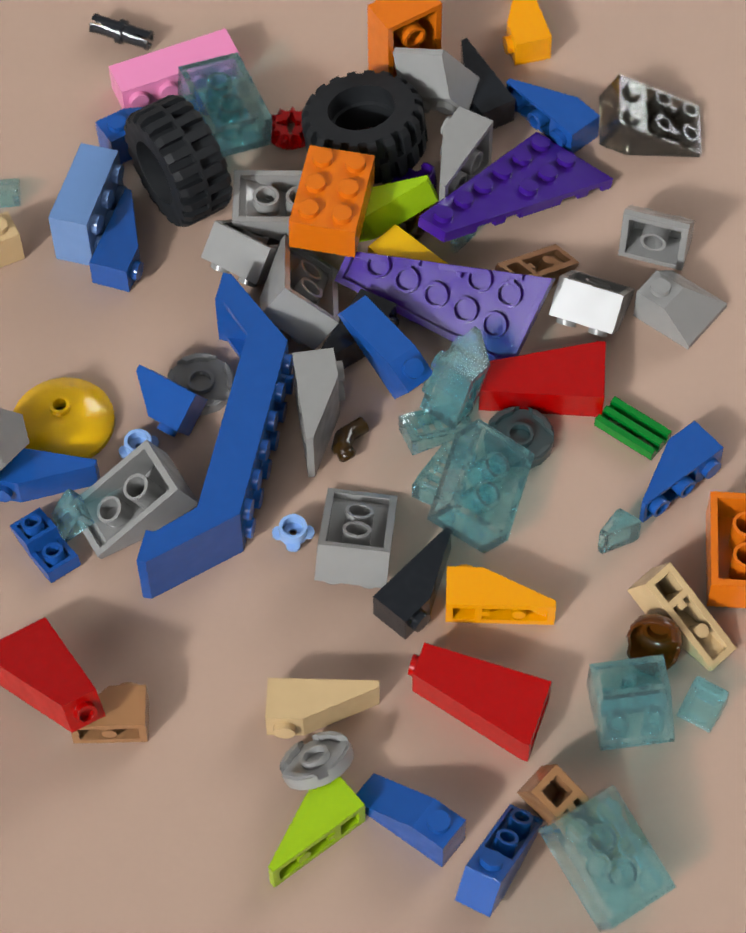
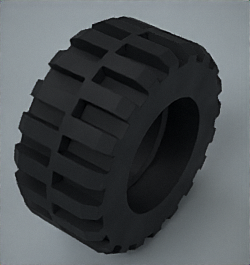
(372, 101)
(178, 160)

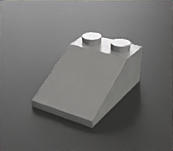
(464, 149)
(264, 200)
(301, 295)
(317, 395)
(135, 497)
(355, 538)

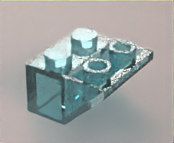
(456, 379)
(631, 702)

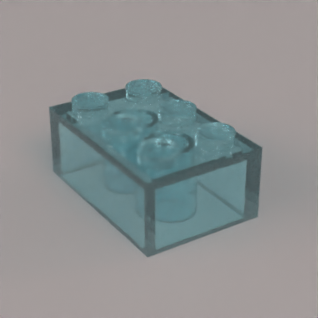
(228, 102)
(481, 486)
(607, 858)

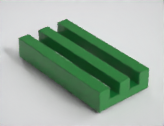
(636, 424)

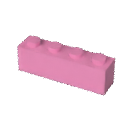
(155, 74)

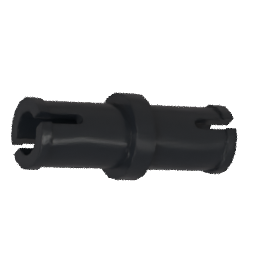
(121, 31)

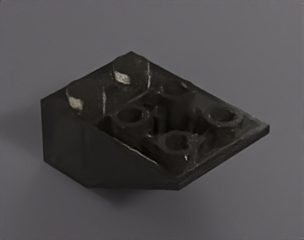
(647, 121)

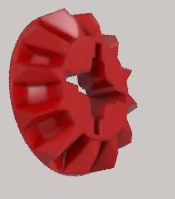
(280, 134)

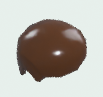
(654, 636)

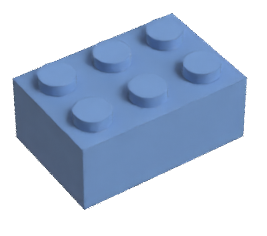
(86, 202)

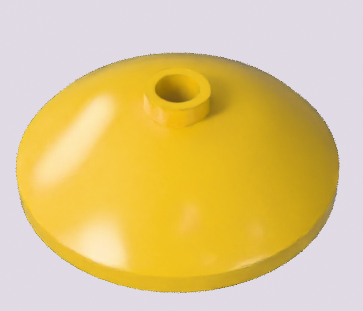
(76, 430)

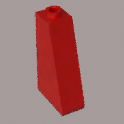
(550, 381)
(47, 676)
(483, 695)

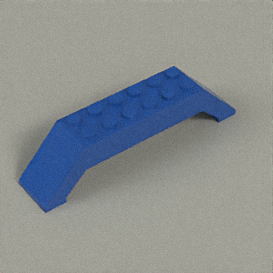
(240, 455)

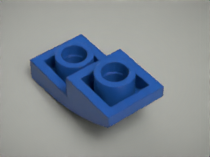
(45, 545)

